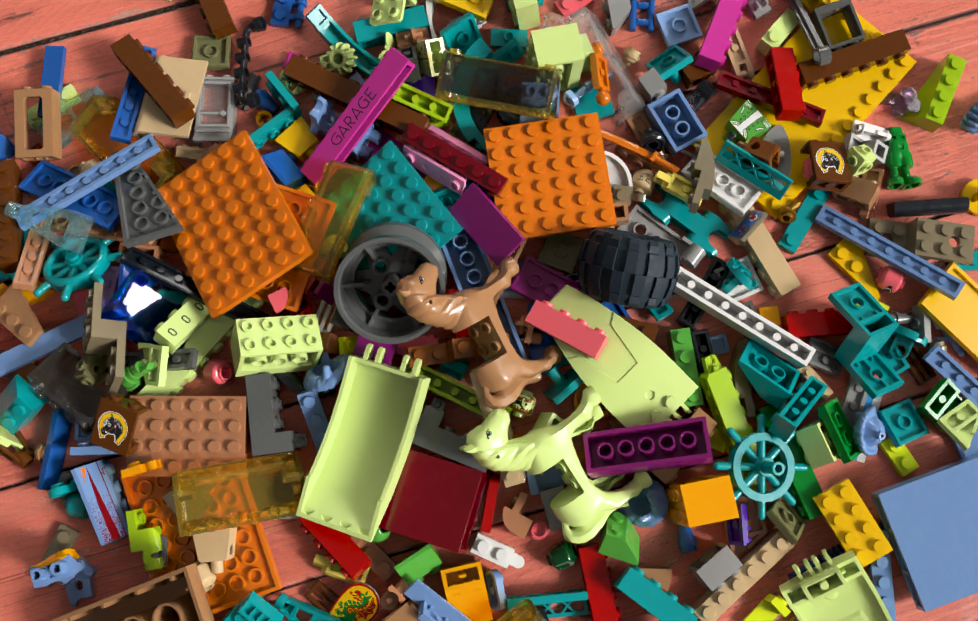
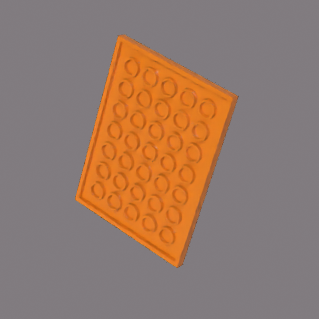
(234, 224)
(248, 570)

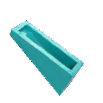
(172, 296)

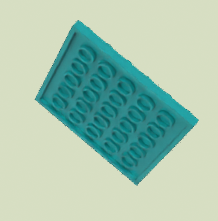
(402, 197)

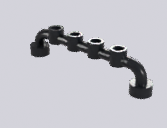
(252, 99)

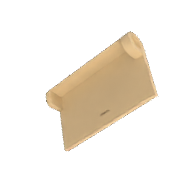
(189, 76)

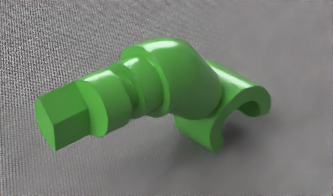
(133, 375)

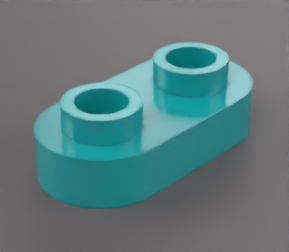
(59, 489)

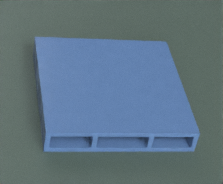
(935, 532)

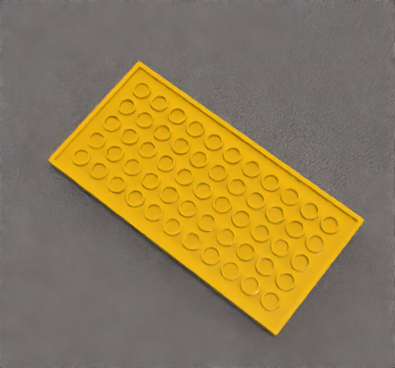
(842, 99)

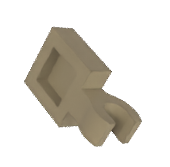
(624, 193)

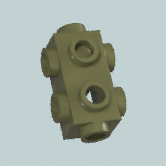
(91, 369)

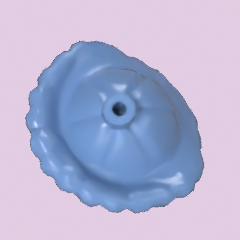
(326, 374)
(868, 431)
(648, 506)

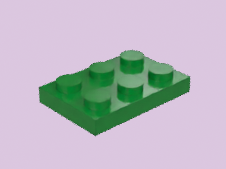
(838, 430)

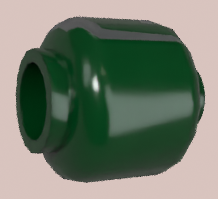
(562, 555)

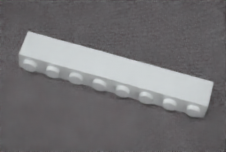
(743, 319)

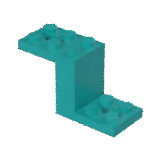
(869, 333)

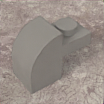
(878, 147)

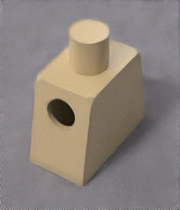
(216, 547)

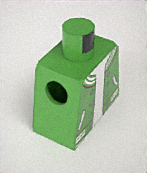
(746, 124)

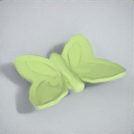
(390, 42)

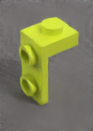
(768, 609)

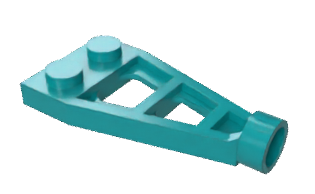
(295, 605)

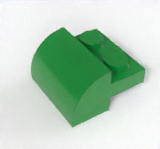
(940, 401)

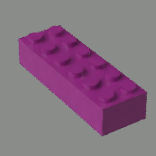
(647, 447)

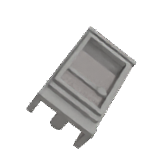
(216, 111)

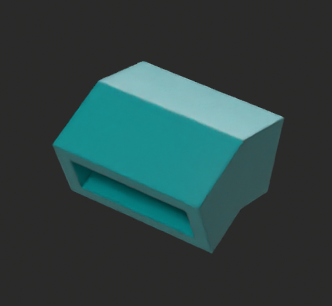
(455, 370)

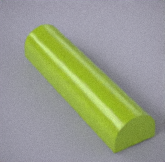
(423, 102)

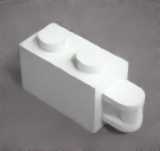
(496, 551)

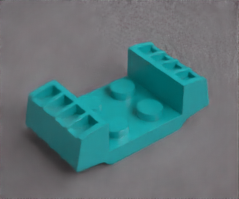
(253, 609)

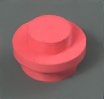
(538, 530)

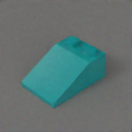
(768, 373)

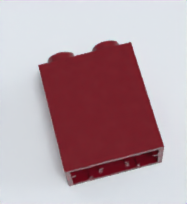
(435, 502)

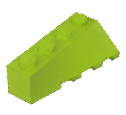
(937, 94)

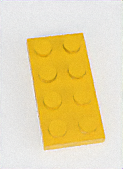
(852, 522)

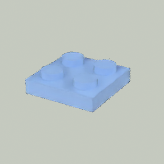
(678, 25)

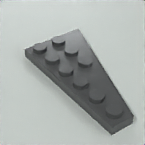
(143, 209)

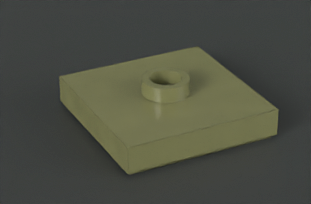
(212, 50)
(561, 252)
(786, 519)

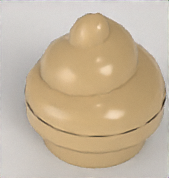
(631, 56)

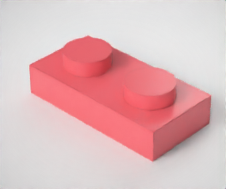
(567, 7)

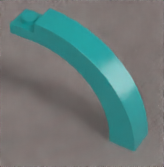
(333, 33)
(462, 112)

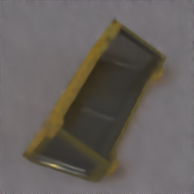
(498, 85)

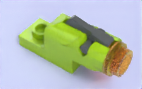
(150, 541)

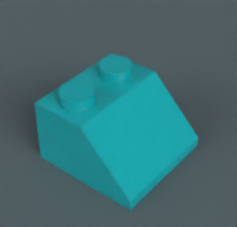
(18, 405)

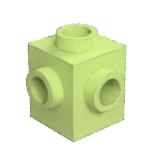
(860, 159)

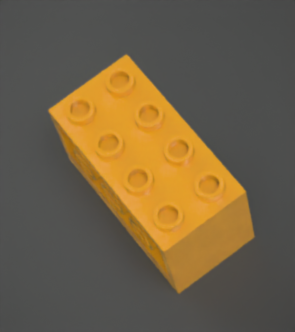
(701, 500)

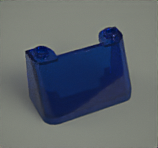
(139, 307)

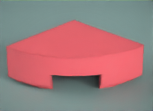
(279, 299)

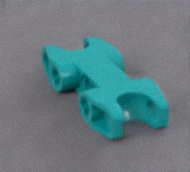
(695, 226)

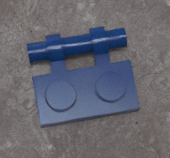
(283, 16)

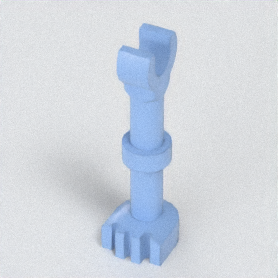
(572, 98)

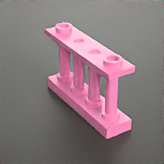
(438, 172)

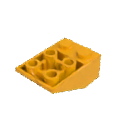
(467, 590)

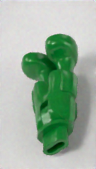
(899, 159)

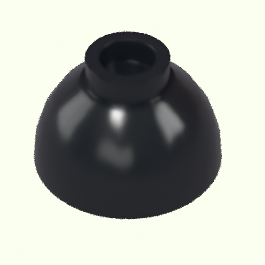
(652, 140)

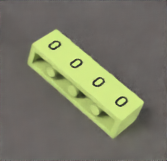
(181, 324)

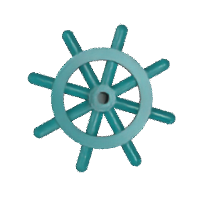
(76, 267)
(761, 466)

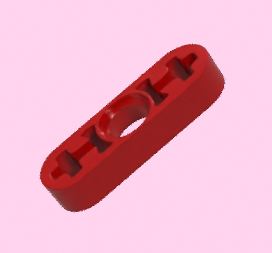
(490, 503)

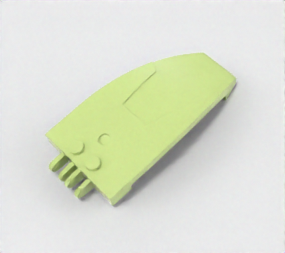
(632, 373)
(834, 591)

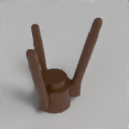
(20, 457)

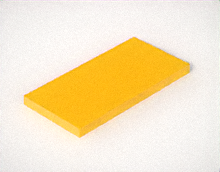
(959, 316)

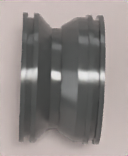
(371, 319)

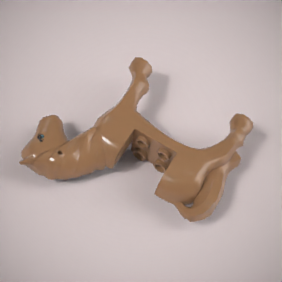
(475, 308)

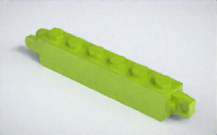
(725, 406)

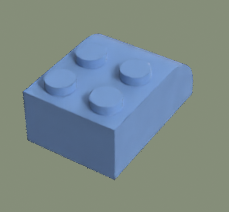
(675, 121)

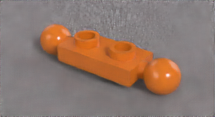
(600, 76)

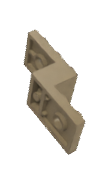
(929, 238)
(104, 337)

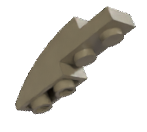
(703, 174)
(741, 381)

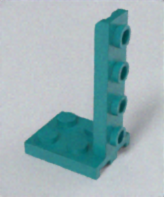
(284, 119)

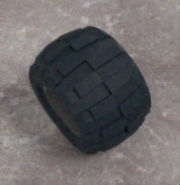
(628, 268)

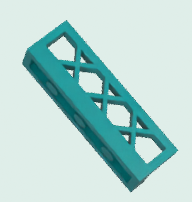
(751, 173)
(554, 597)

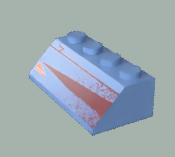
(103, 500)

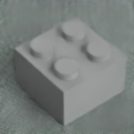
(715, 566)

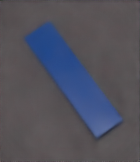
(53, 70)
(54, 451)

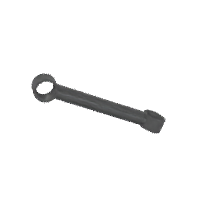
(821, 53)

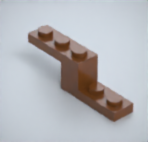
(451, 352)

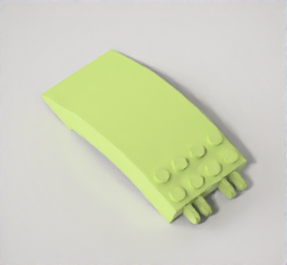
(364, 444)

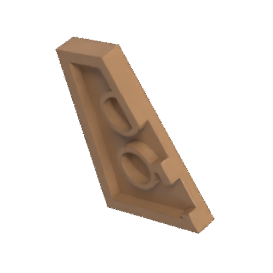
(18, 317)

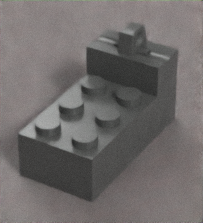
(266, 419)
(439, 440)

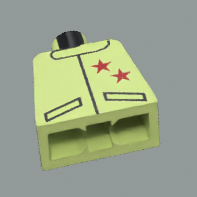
(430, 55)

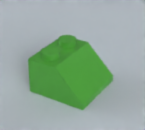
(619, 539)
(419, 564)

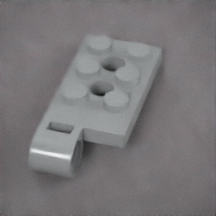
(688, 252)

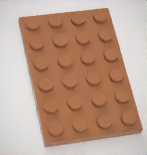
(190, 432)

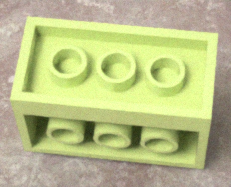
(558, 47)
(275, 344)

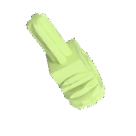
(332, 58)

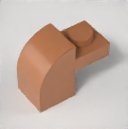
(513, 520)

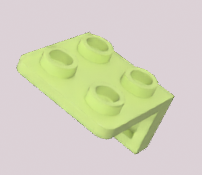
(389, 11)

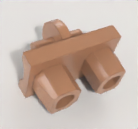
(411, 37)
(530, 336)
(394, 595)

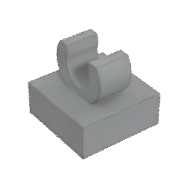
(758, 8)

